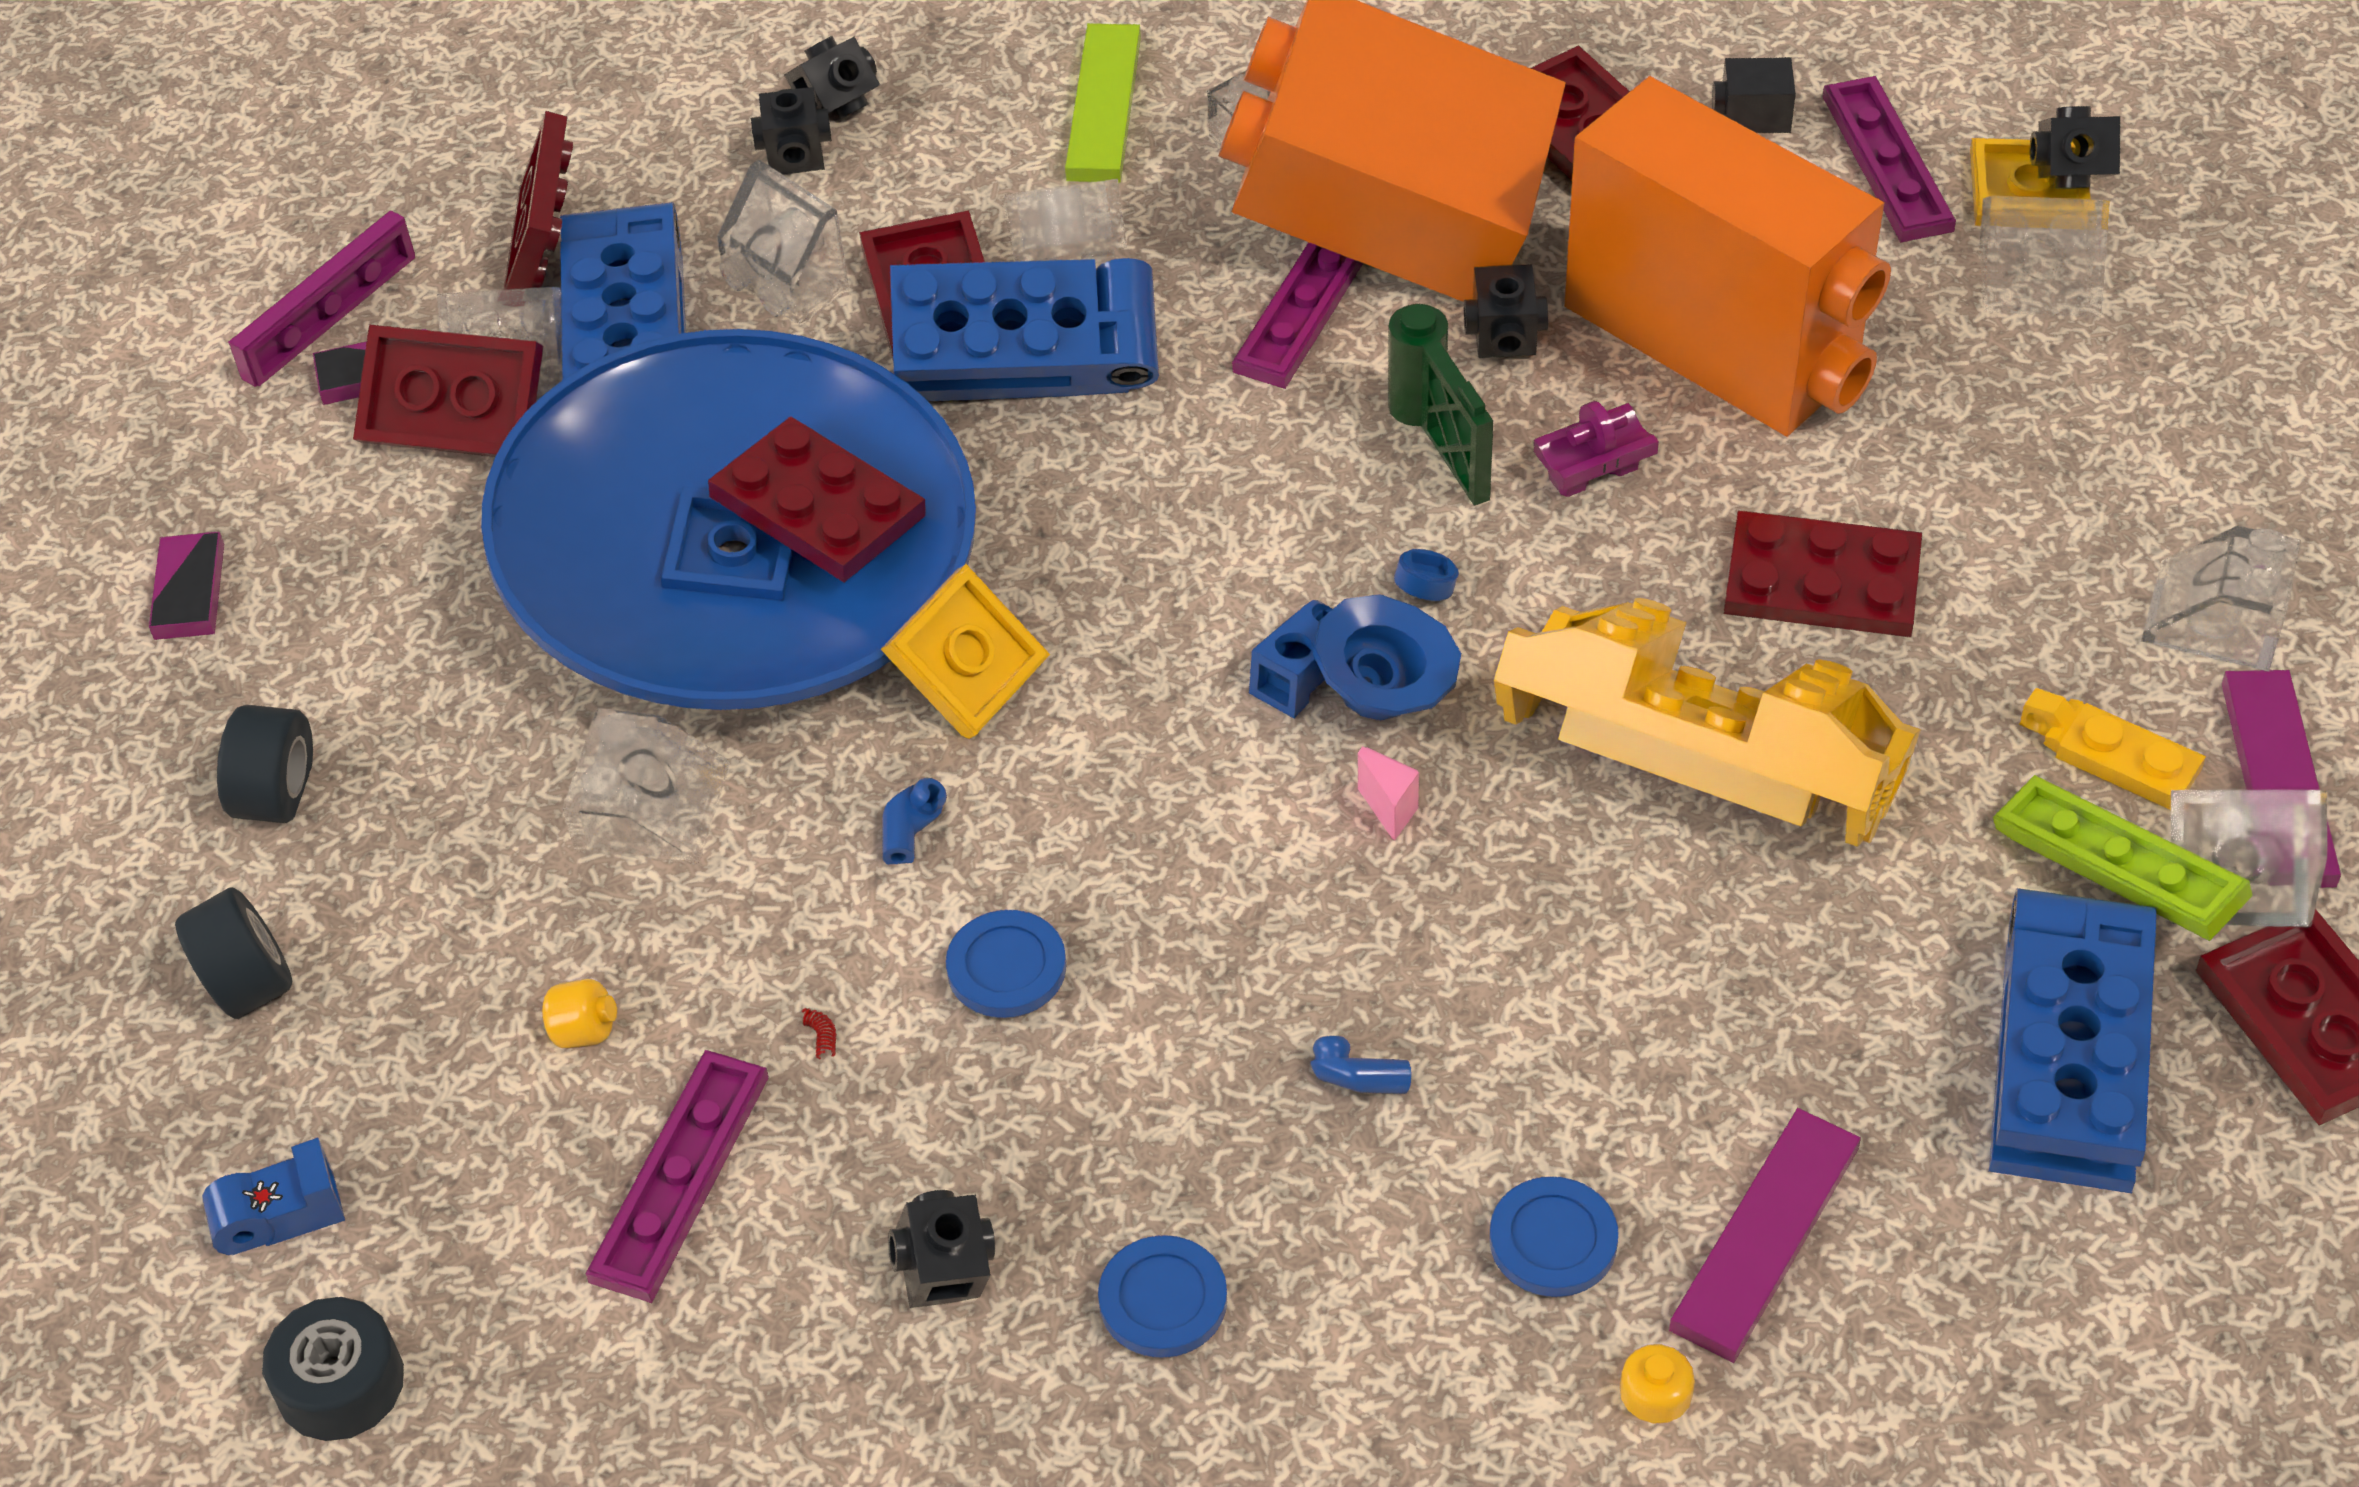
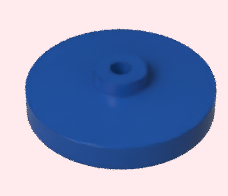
(1006, 963)
(1553, 1236)
(1162, 1296)

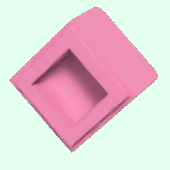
(1388, 789)

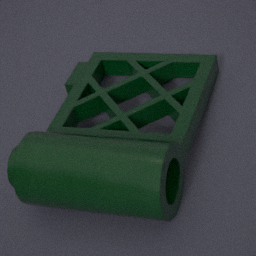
(1433, 394)

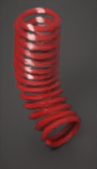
(817, 1028)

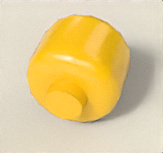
(578, 1013)
(1657, 1383)

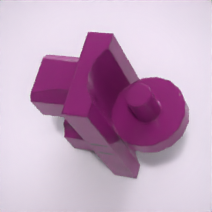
(1594, 446)

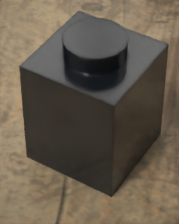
(1757, 93)

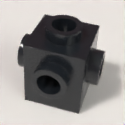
(837, 74)
(788, 121)
(2094, 141)
(1505, 311)
(942, 1248)

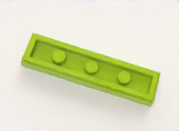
(1103, 102)
(2123, 857)

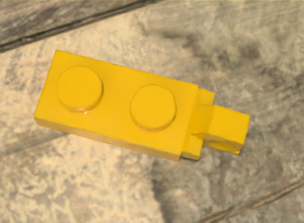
(2112, 747)

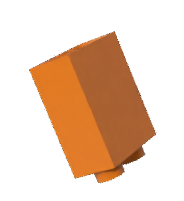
(1391, 143)
(1724, 256)

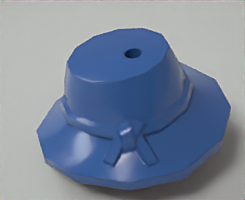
(1385, 656)

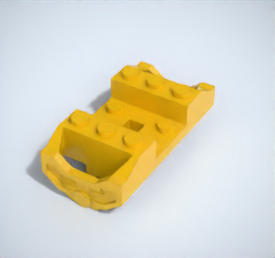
(1750, 746)

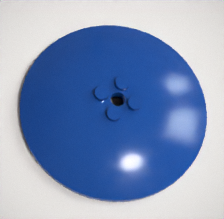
(614, 545)

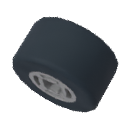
(264, 763)
(233, 953)
(326, 1395)

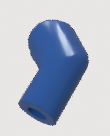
(907, 815)
(1358, 1074)

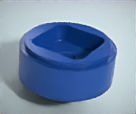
(1426, 574)

